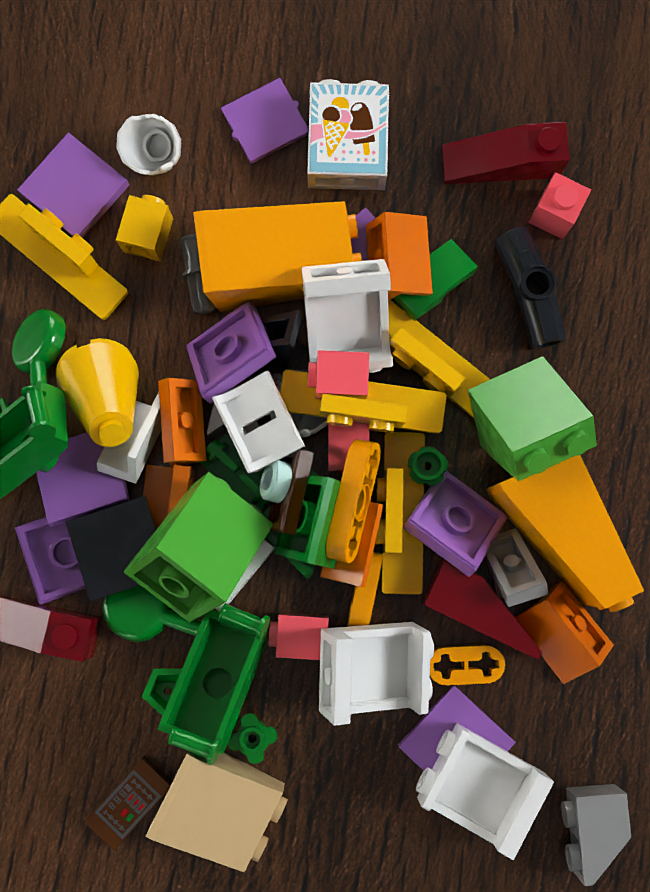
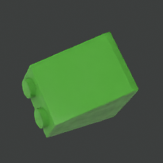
(531, 419)
(200, 549)

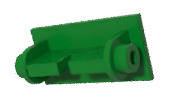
(227, 465)

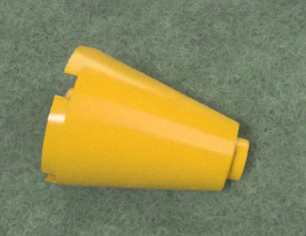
(100, 389)

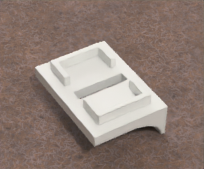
(248, 404)

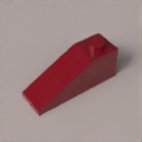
(508, 154)
(476, 606)
(48, 629)

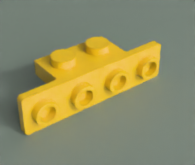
(59, 256)
(431, 358)
(383, 409)
(400, 495)

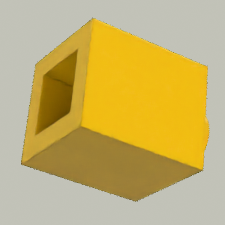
(145, 227)

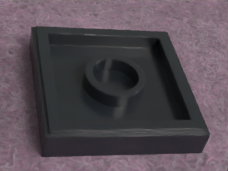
(109, 542)

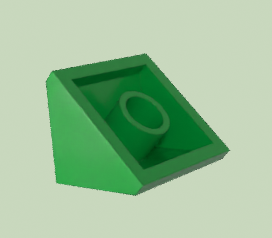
(313, 524)

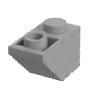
(597, 828)

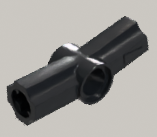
(522, 264)

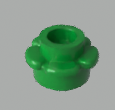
(438, 466)

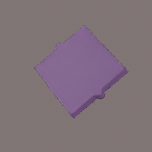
(265, 120)

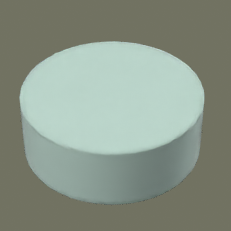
(276, 481)

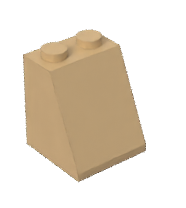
(219, 810)

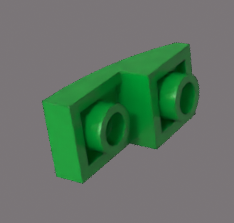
(448, 269)

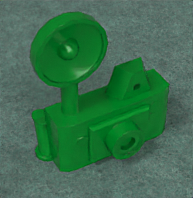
(36, 423)
(215, 673)

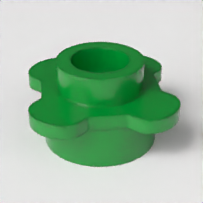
(253, 750)

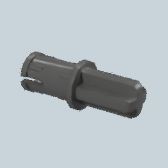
(192, 274)

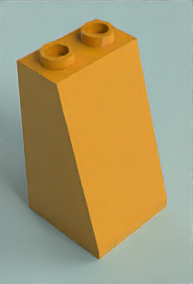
(261, 250)
(571, 532)

